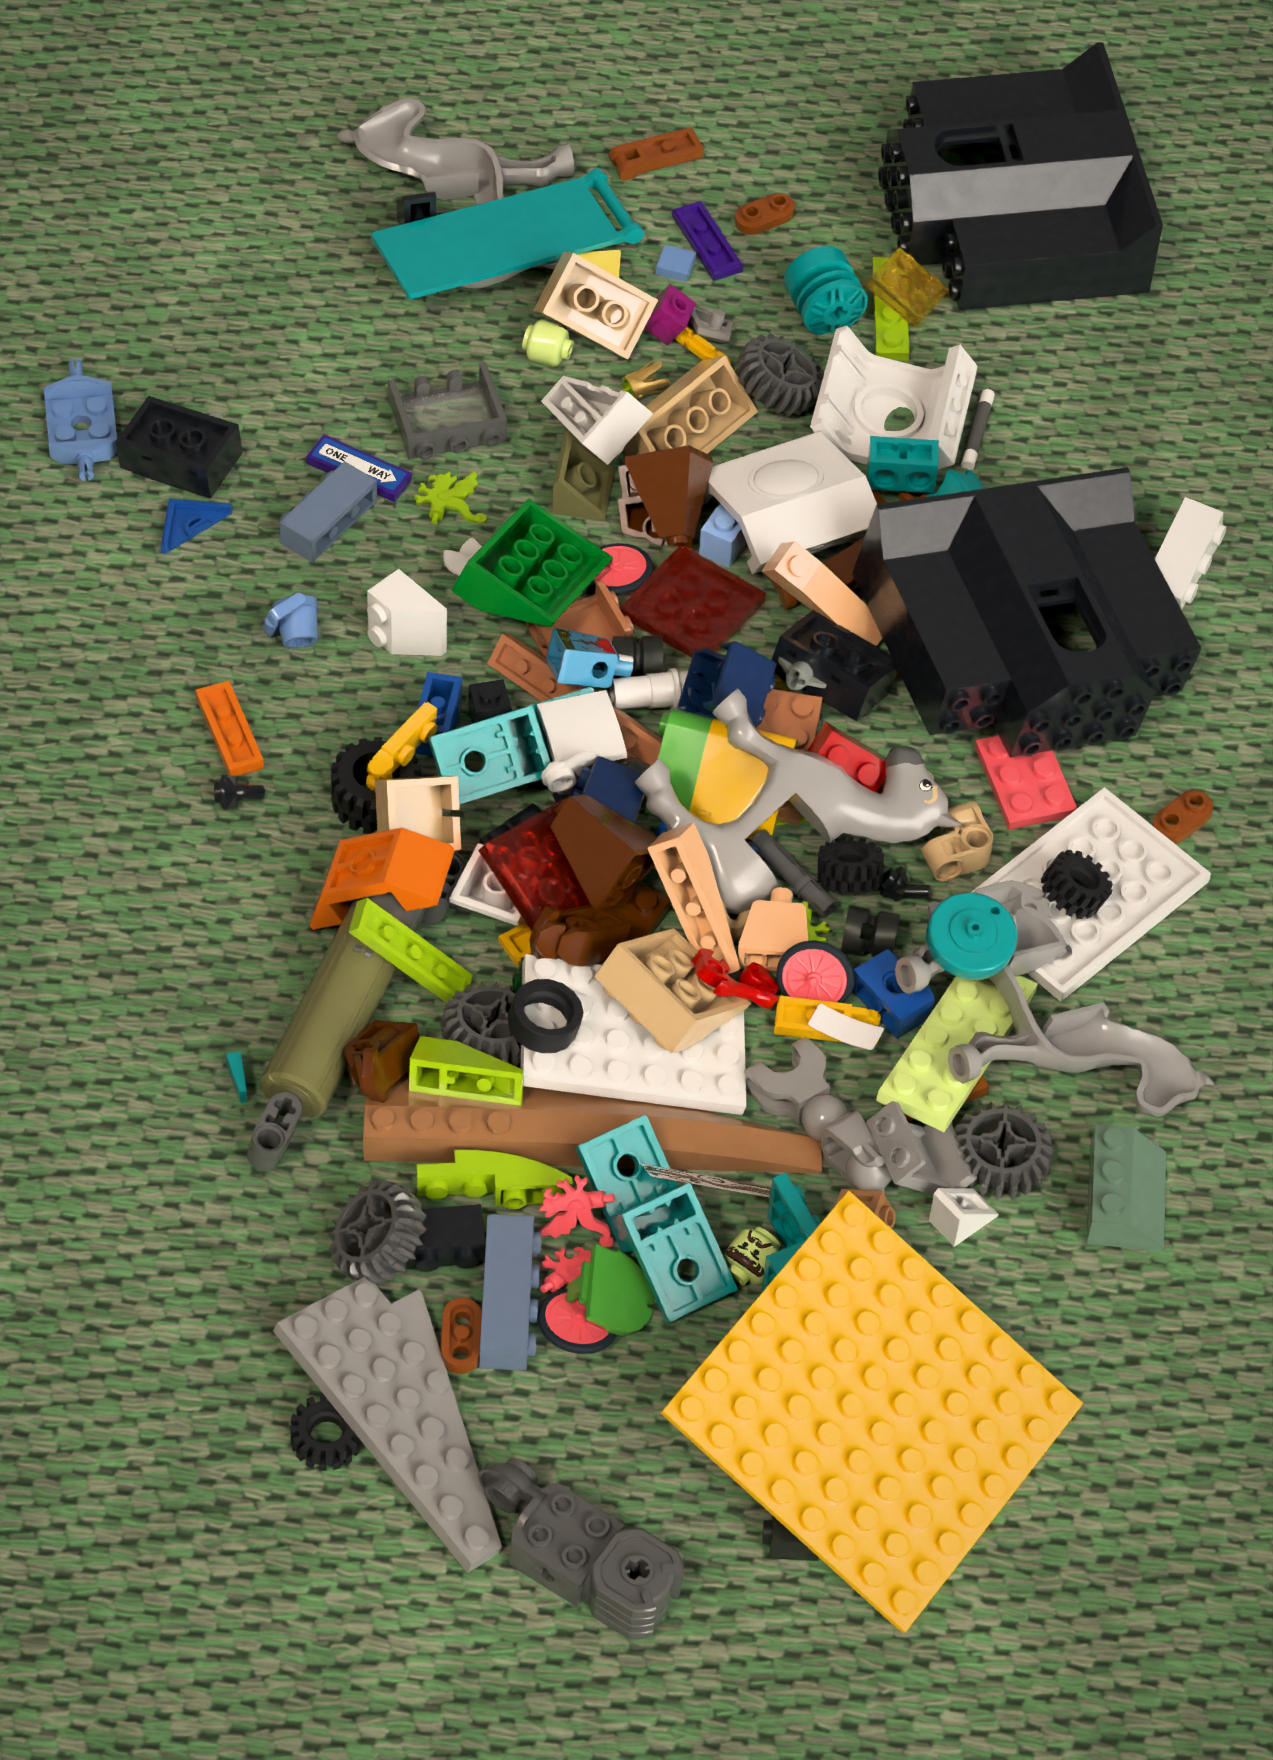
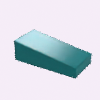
(236, 1071)

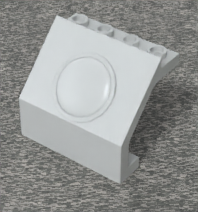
(865, 388)
(795, 494)

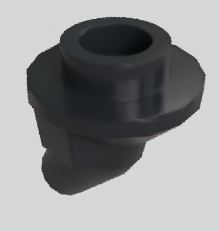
(228, 792)
(895, 886)

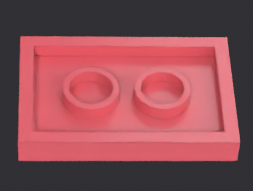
(1025, 787)

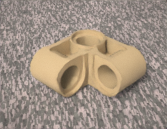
(963, 847)

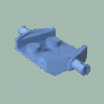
(80, 401)

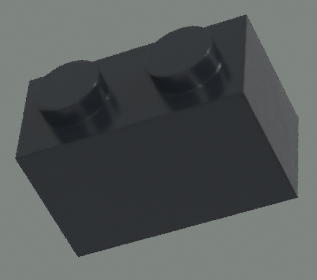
(451, 1238)

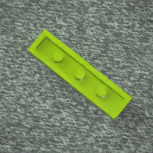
(889, 327)
(408, 950)

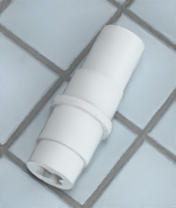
(649, 691)

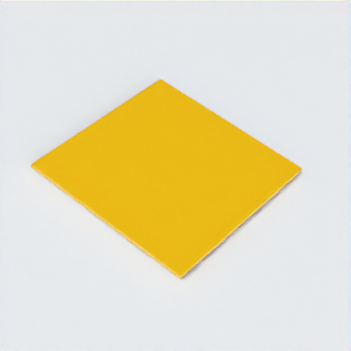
(873, 1410)

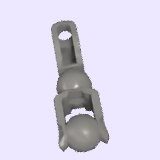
(807, 1100)

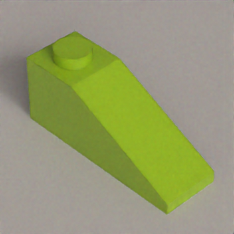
(463, 1072)

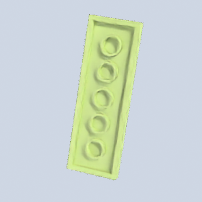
(922, 1075)

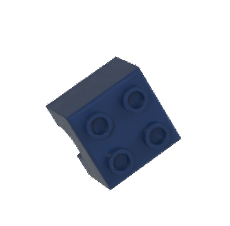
(716, 676)
(612, 786)

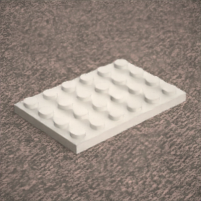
(1147, 878)
(621, 1057)

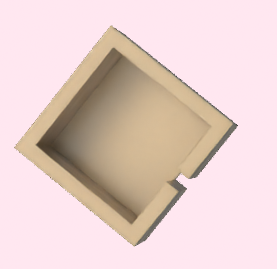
(418, 806)

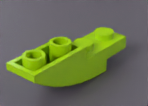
(510, 1177)

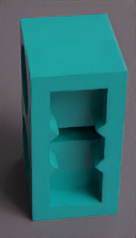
(902, 464)

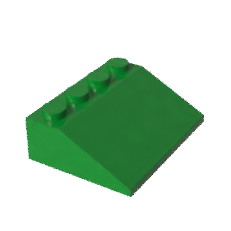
(531, 568)

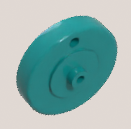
(971, 935)

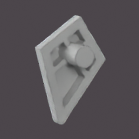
(712, 325)

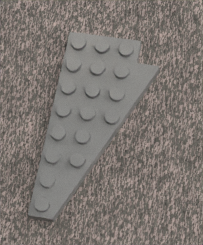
(394, 1392)

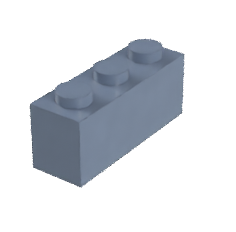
(327, 511)

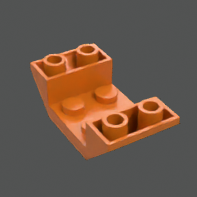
(381, 863)

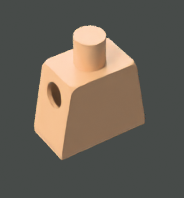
(772, 929)

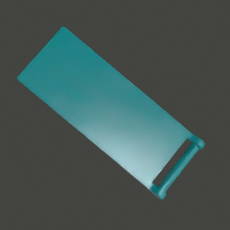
(504, 235)

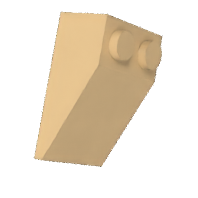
(595, 304)

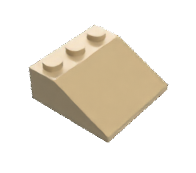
(662, 991)

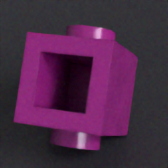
(670, 314)

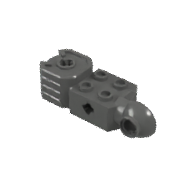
(585, 1551)

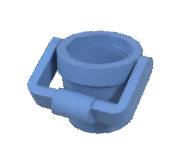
(295, 620)

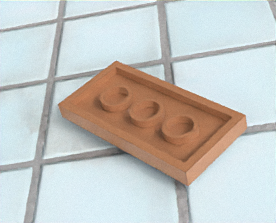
(794, 717)

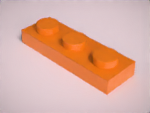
(229, 729)

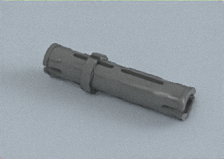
(804, 884)

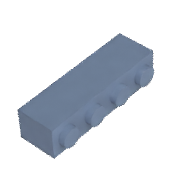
(507, 1292)

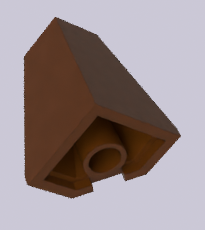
(602, 848)

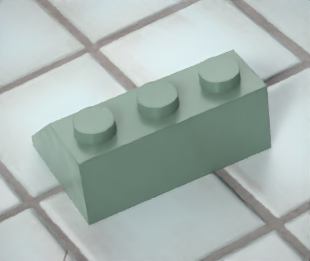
(1126, 1189)

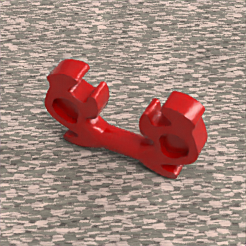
(754, 983)

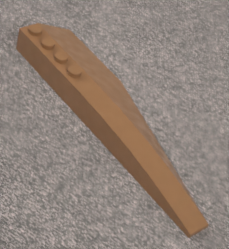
(554, 1122)

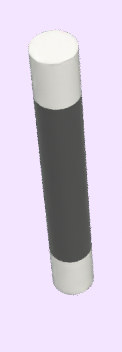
(977, 430)

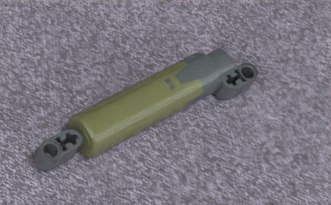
(329, 1016)

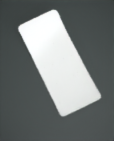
(845, 1028)

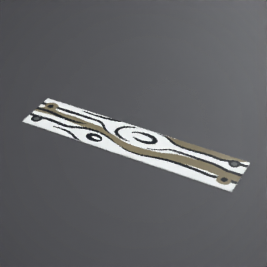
(709, 1181)

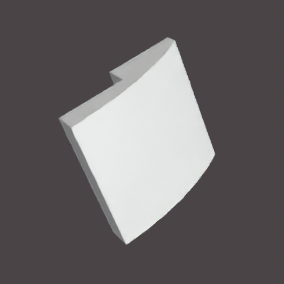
(581, 726)

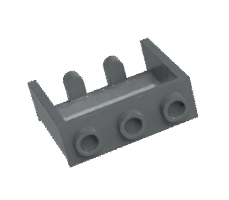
(449, 416)

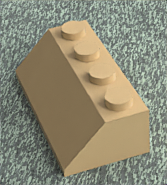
(695, 410)

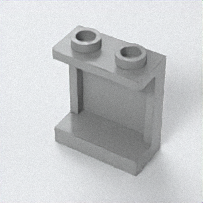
(919, 1155)

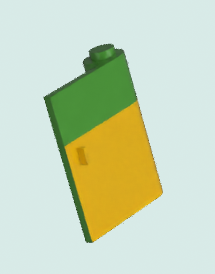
(710, 773)

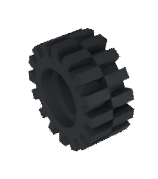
(850, 866)
(1076, 884)
(318, 1452)

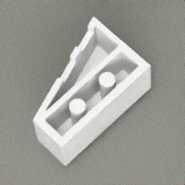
(597, 415)
(1189, 548)

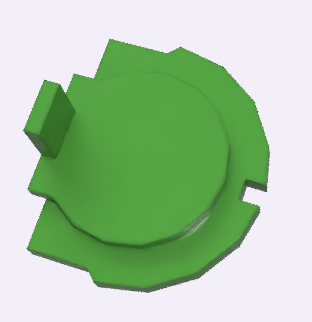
(612, 1292)

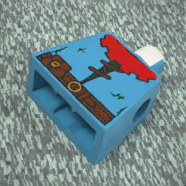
(585, 659)

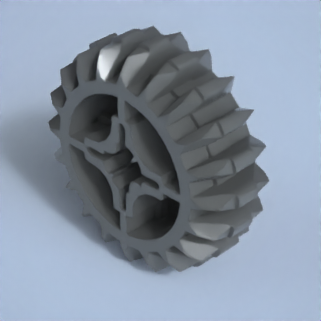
(779, 374)
(481, 1022)
(1022, 1142)
(377, 1232)

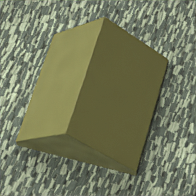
(581, 481)

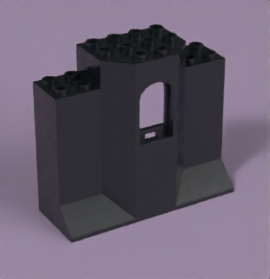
(1031, 229)
(961, 617)

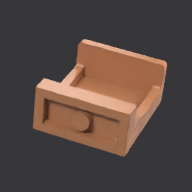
(592, 615)

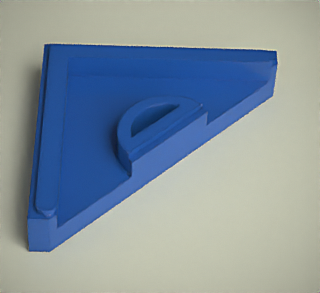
(188, 519)

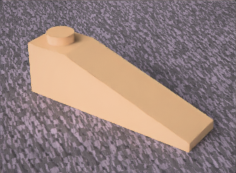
(820, 590)
(694, 891)

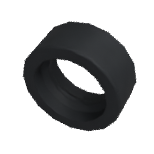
(552, 994)

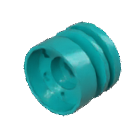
(825, 290)

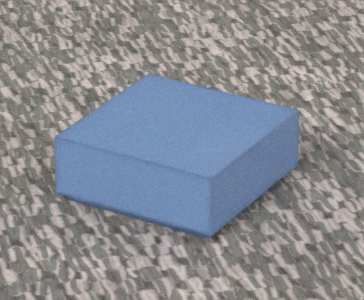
(675, 263)

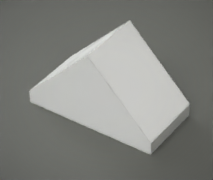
(959, 1213)

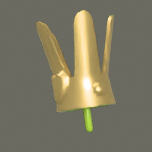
(639, 382)

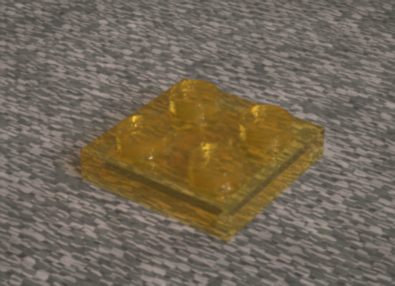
(906, 287)

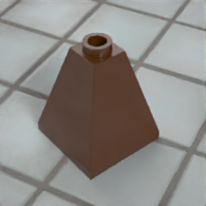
(672, 489)

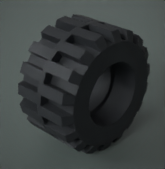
(349, 774)

